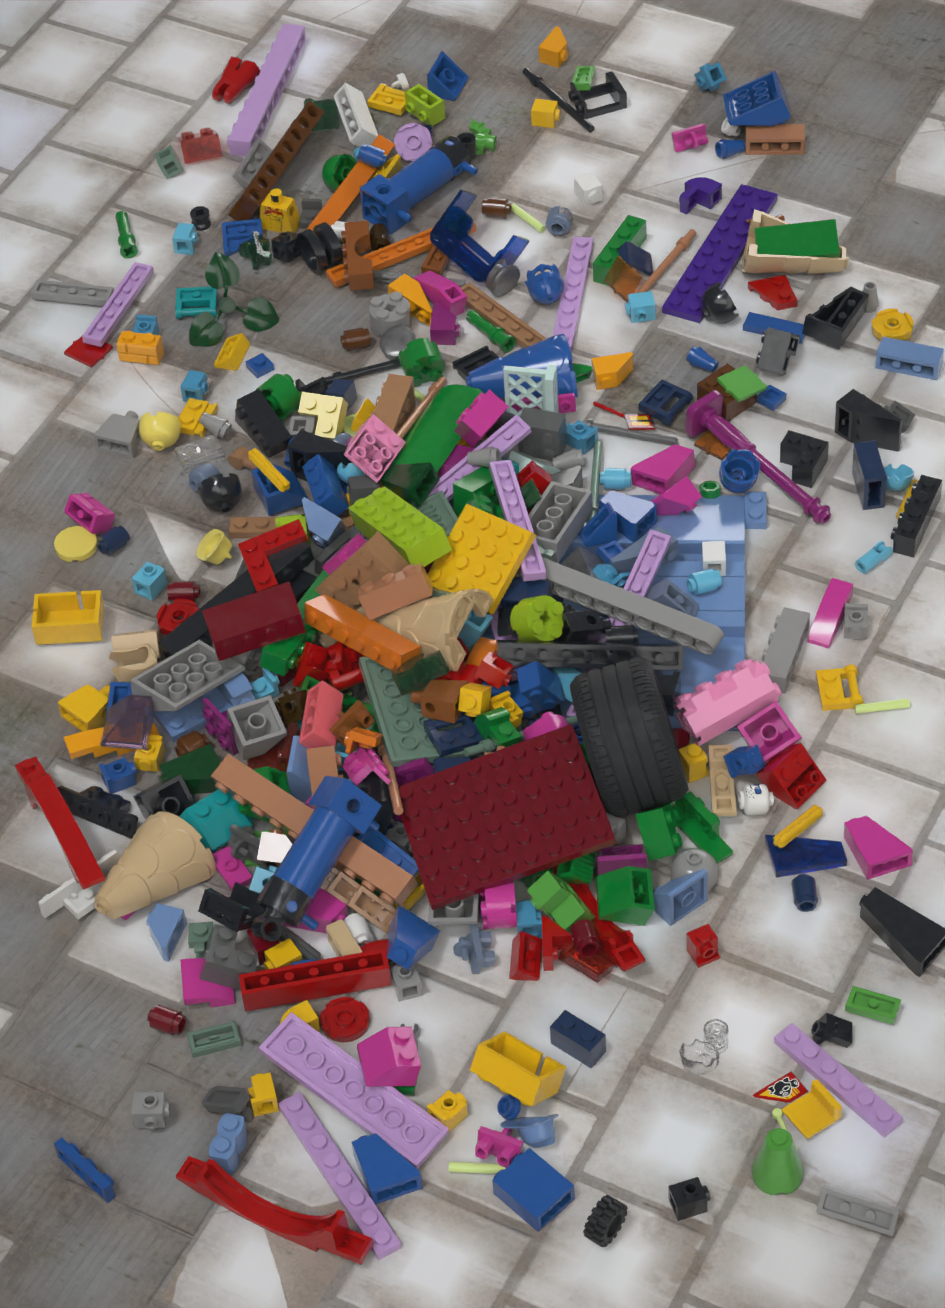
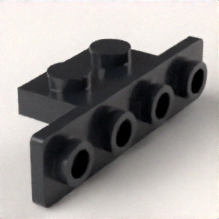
(101, 809)

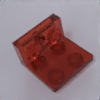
(200, 145)
(279, 754)

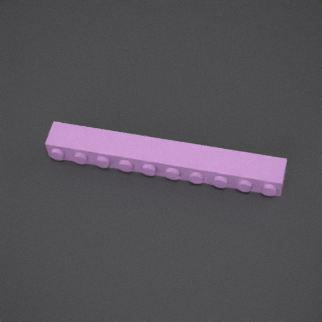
(267, 89)

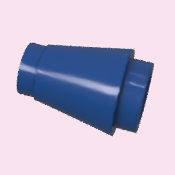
(727, 147)
(700, 358)

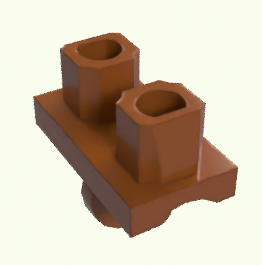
(355, 717)

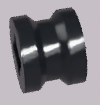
(200, 218)

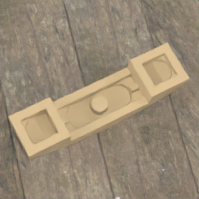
(721, 784)

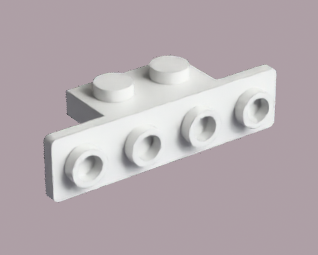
(72, 895)

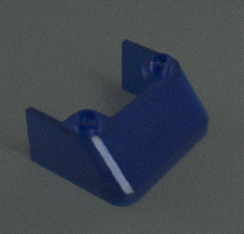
(452, 238)

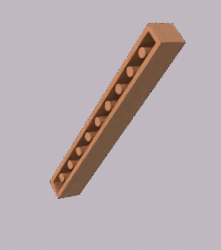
(291, 814)

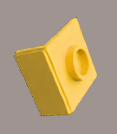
(813, 1110)

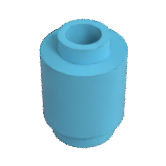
(616, 478)
(704, 581)

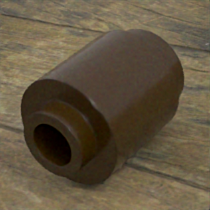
(379, 236)

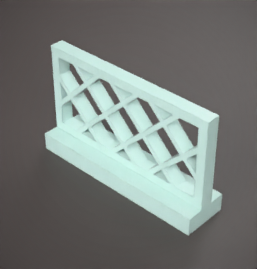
(548, 390)

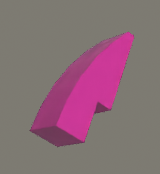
(830, 613)

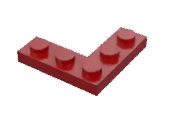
(259, 547)

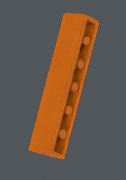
(359, 632)

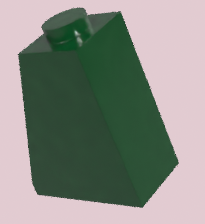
(411, 481)
(194, 768)

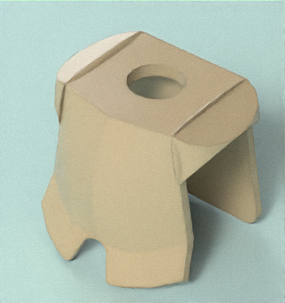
(132, 662)

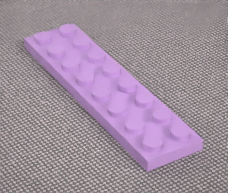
(341, 1084)

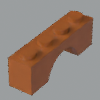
(359, 269)

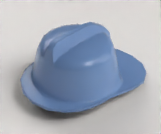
(534, 1130)

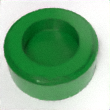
(710, 489)

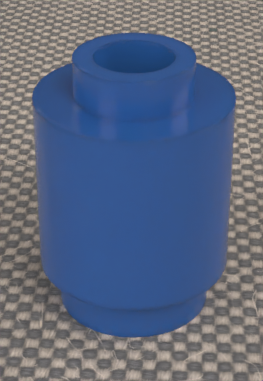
(371, 155)

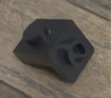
(317, 387)
(833, 1030)

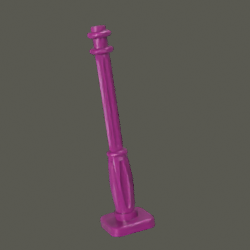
(707, 415)

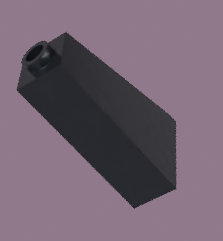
(903, 930)

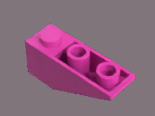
(443, 291)

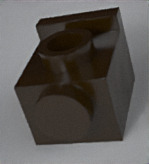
(293, 705)

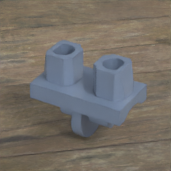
(471, 949)

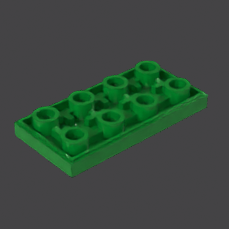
(799, 239)

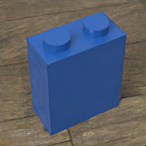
(533, 1189)

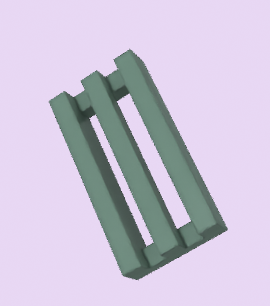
(214, 1042)

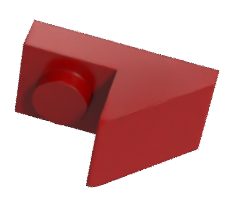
(311, 664)
(553, 939)

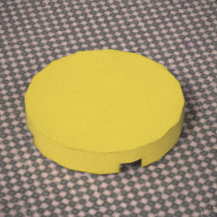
(75, 544)

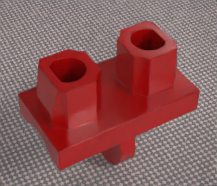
(342, 657)

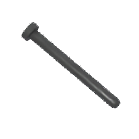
(632, 433)

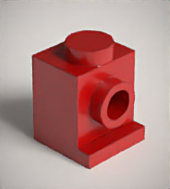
(494, 671)
(702, 945)

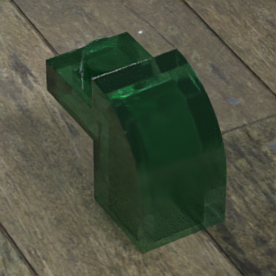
(418, 670)

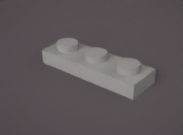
(252, 162)
(858, 1210)

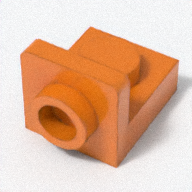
(365, 737)

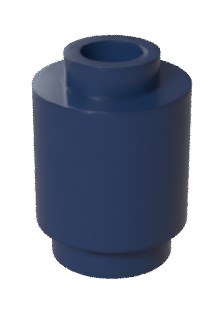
(112, 540)
(804, 892)

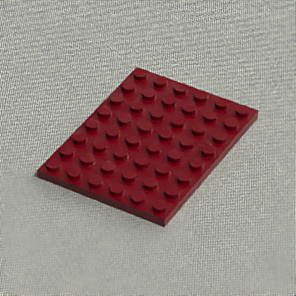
(503, 816)

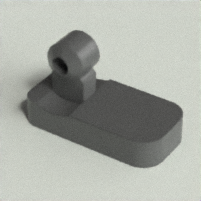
(228, 1099)

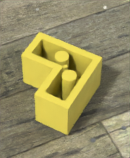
(328, 410)

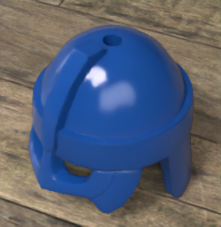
(546, 286)
(739, 468)

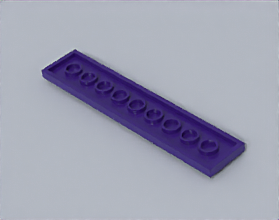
(717, 253)

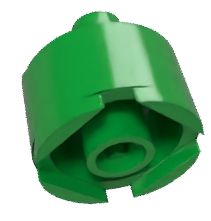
(422, 361)
(281, 395)

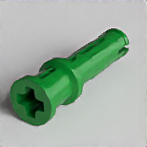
(126, 239)
(496, 334)

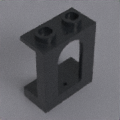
(611, 87)
(231, 910)

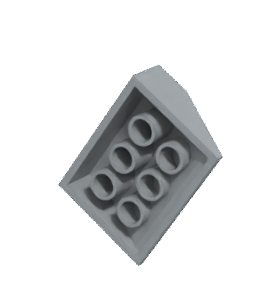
(184, 677)

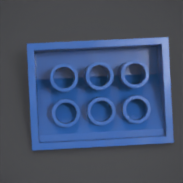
(758, 102)

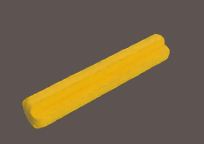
(268, 470)
(797, 826)

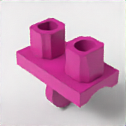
(689, 137)
(498, 1144)

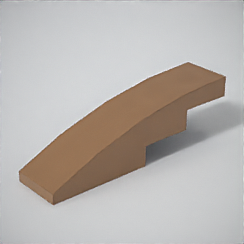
(359, 899)

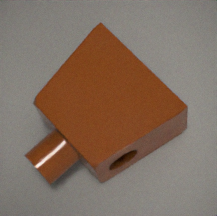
(440, 699)

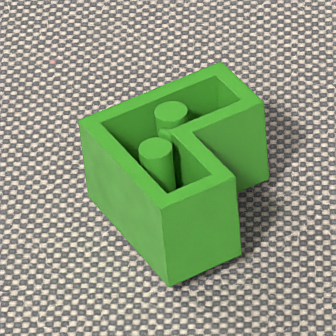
(559, 900)

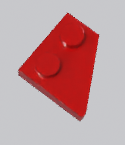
(775, 291)

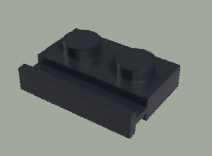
(473, 361)

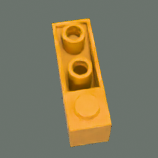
(414, 294)

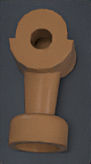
(240, 459)

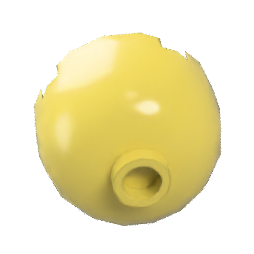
(159, 430)

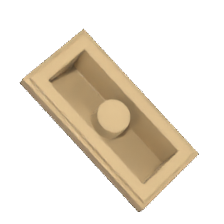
(341, 939)

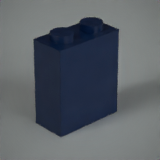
(869, 475)

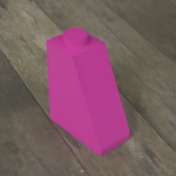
(663, 468)
(875, 847)
(325, 910)

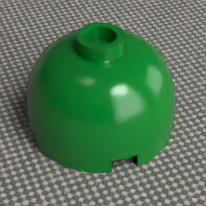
(336, 170)

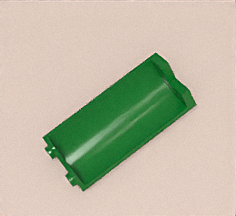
(433, 433)

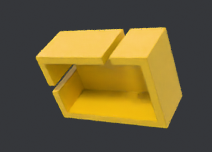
(60, 619)
(514, 1069)

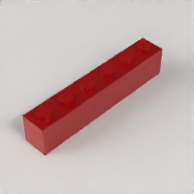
(315, 979)

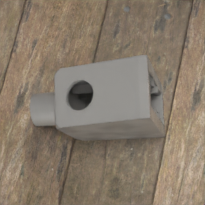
(119, 435)

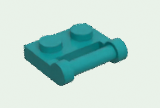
(194, 298)

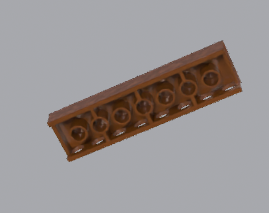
(276, 162)

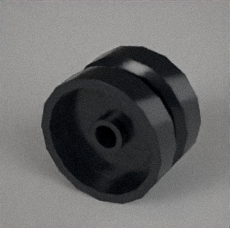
(320, 247)

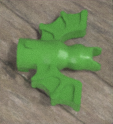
(483, 137)

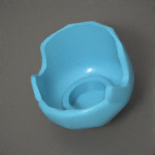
(351, 469)
(898, 478)

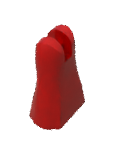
(235, 79)

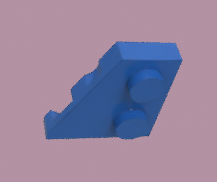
(237, 232)

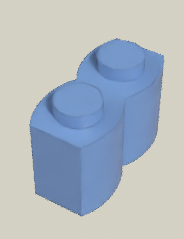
(229, 1142)

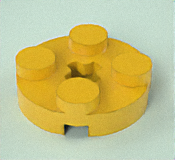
(902, 325)

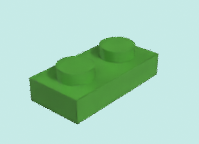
(873, 1005)

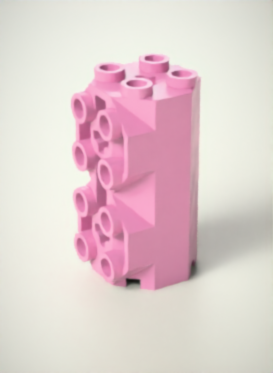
(727, 701)

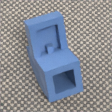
(237, 690)

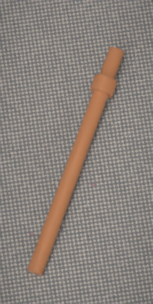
(681, 245)
(433, 389)
(393, 786)

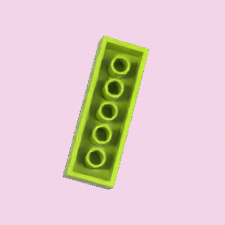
(402, 525)

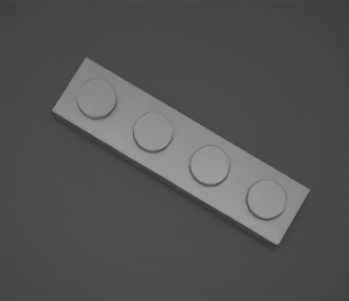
(71, 292)

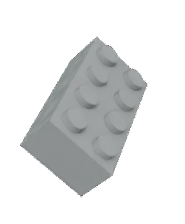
(560, 516)

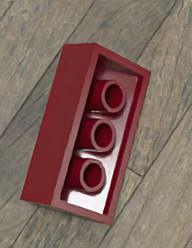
(253, 621)

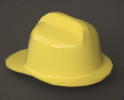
(214, 547)

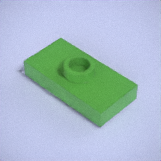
(584, 77)

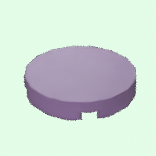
(412, 141)

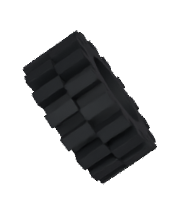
(605, 1221)

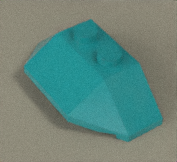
(214, 817)

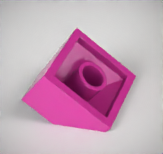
(677, 498)

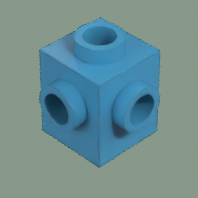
(710, 76)

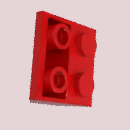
(792, 776)

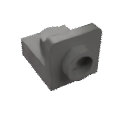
(310, 210)
(902, 412)

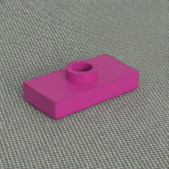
(231, 869)

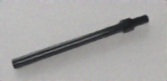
(537, 81)
(363, 371)

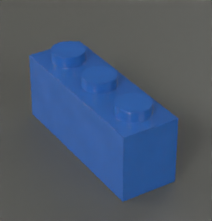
(325, 485)

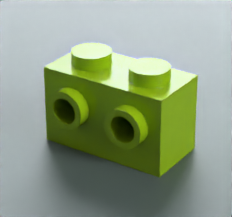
(424, 105)

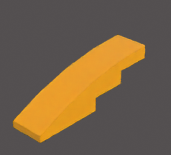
(89, 741)

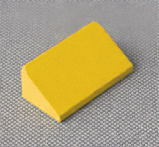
(232, 352)
(363, 414)

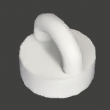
(401, 83)
(729, 129)

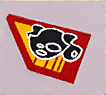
(784, 1089)

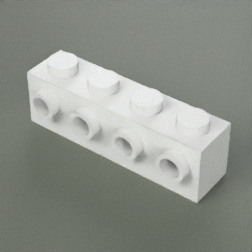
(355, 115)

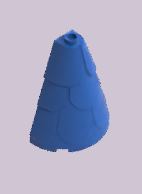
(547, 352)

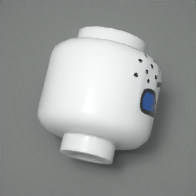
(755, 799)

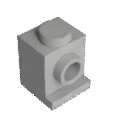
(305, 423)
(855, 621)
(404, 979)

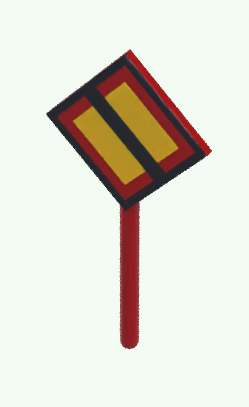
(633, 421)

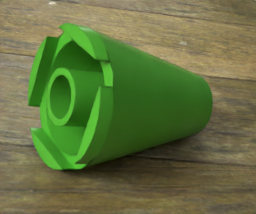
(777, 1164)

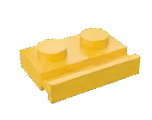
(191, 415)

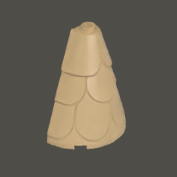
(786, 264)
(438, 621)
(155, 865)

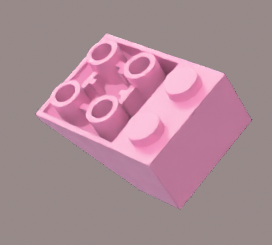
(374, 447)

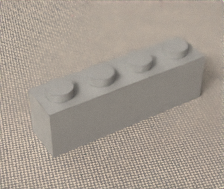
(786, 645)

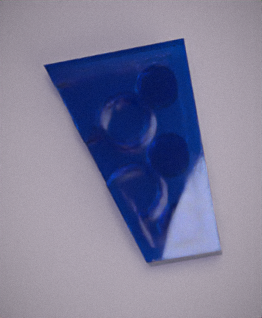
(805, 856)

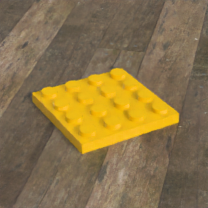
(482, 555)

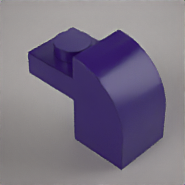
(700, 191)

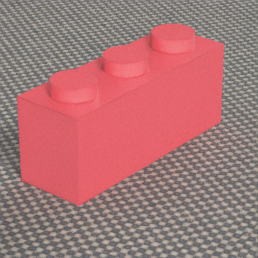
(320, 715)

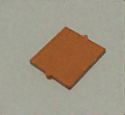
(622, 278)
(712, 446)

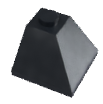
(165, 796)

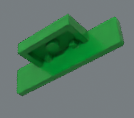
(702, 827)

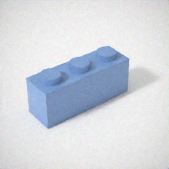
(909, 358)

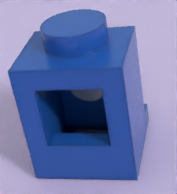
(744, 760)
(118, 775)

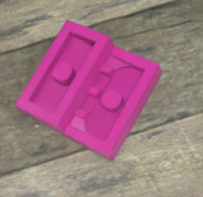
(202, 991)

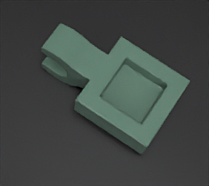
(198, 936)

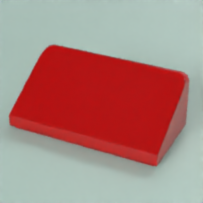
(525, 957)

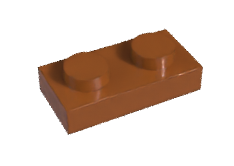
(435, 261)

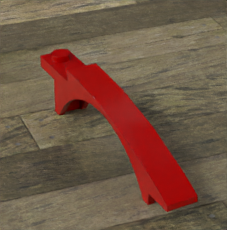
(45, 794)
(613, 940)
(313, 1232)

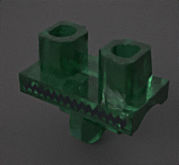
(256, 250)

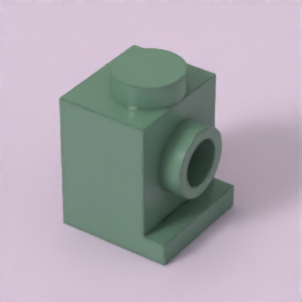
(169, 162)

